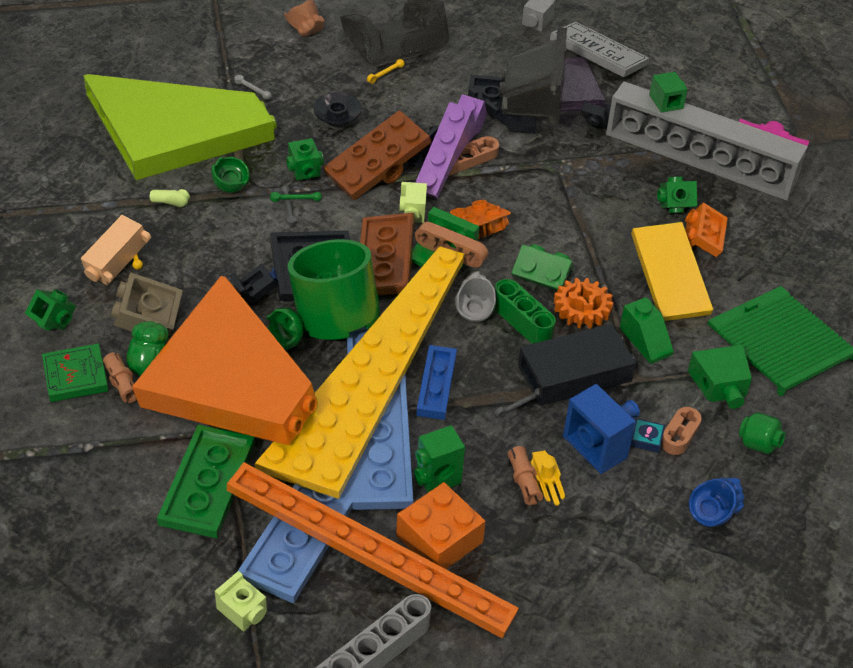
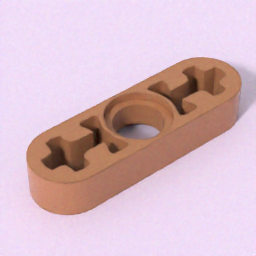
(481, 150)
(434, 236)

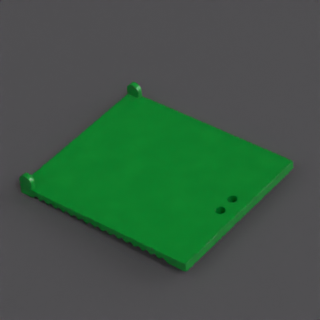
(782, 338)

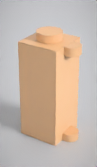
(114, 250)

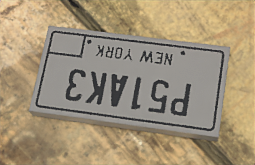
(602, 50)

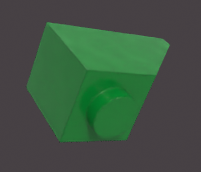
(646, 330)

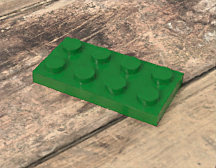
(199, 491)

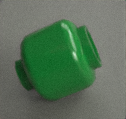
(762, 433)

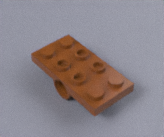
(377, 155)

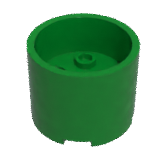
(334, 288)

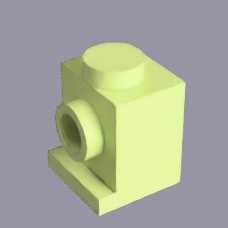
(413, 199)
(240, 602)

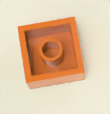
(440, 527)

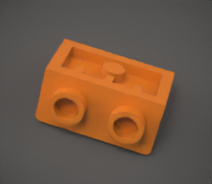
(706, 229)

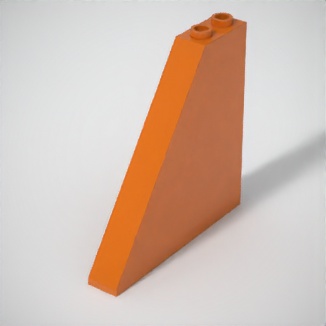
(228, 372)

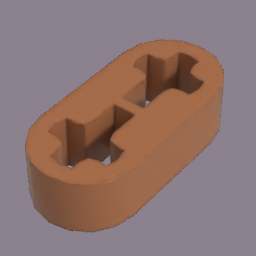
(676, 428)

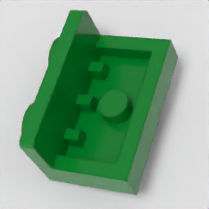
(542, 267)

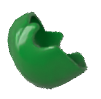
(230, 174)
(285, 327)

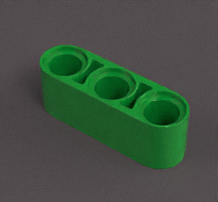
(523, 311)

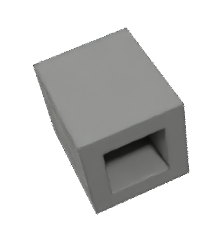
(538, 13)

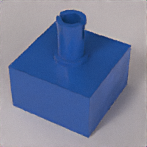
(600, 427)

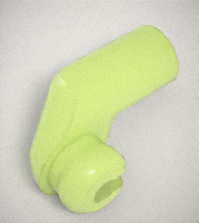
(172, 197)

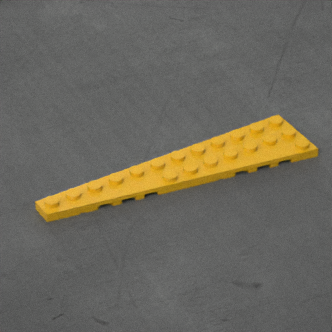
(362, 386)

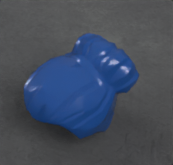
(716, 501)

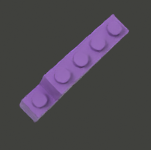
(455, 131)

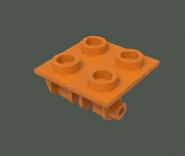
(487, 216)

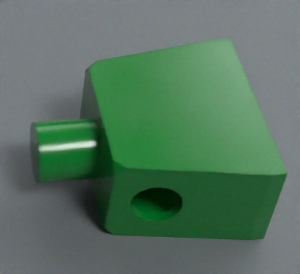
(722, 374)

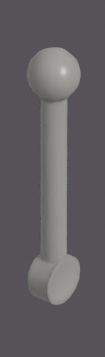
(239, 79)

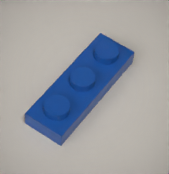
(436, 382)

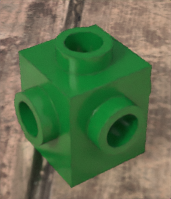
(304, 159)
(677, 194)
(50, 309)

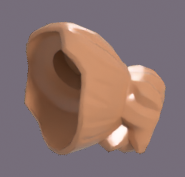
(305, 18)

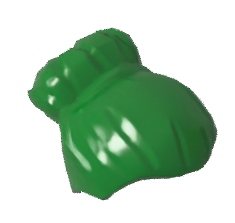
(145, 345)

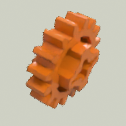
(583, 303)

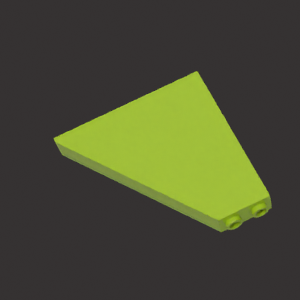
(176, 124)

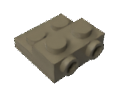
(144, 302)

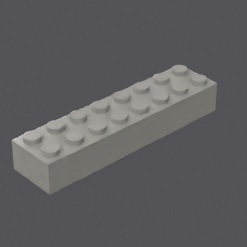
(707, 142)

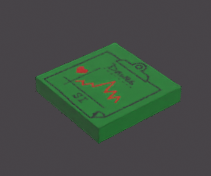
(74, 372)

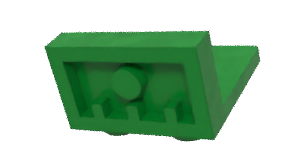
(444, 219)

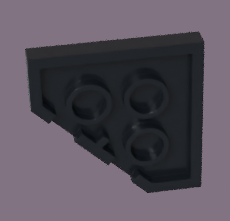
(487, 89)
(286, 244)

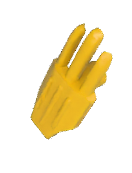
(547, 475)

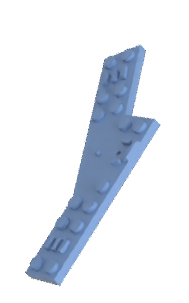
(382, 480)

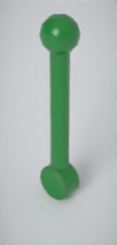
(275, 196)

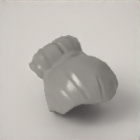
(476, 298)

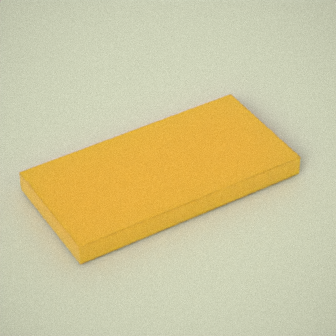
(671, 271)

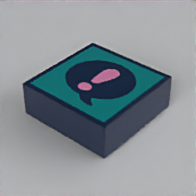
(647, 435)

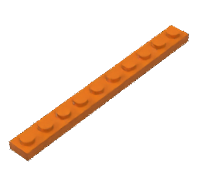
(373, 550)

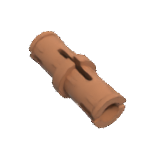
(120, 376)
(525, 475)

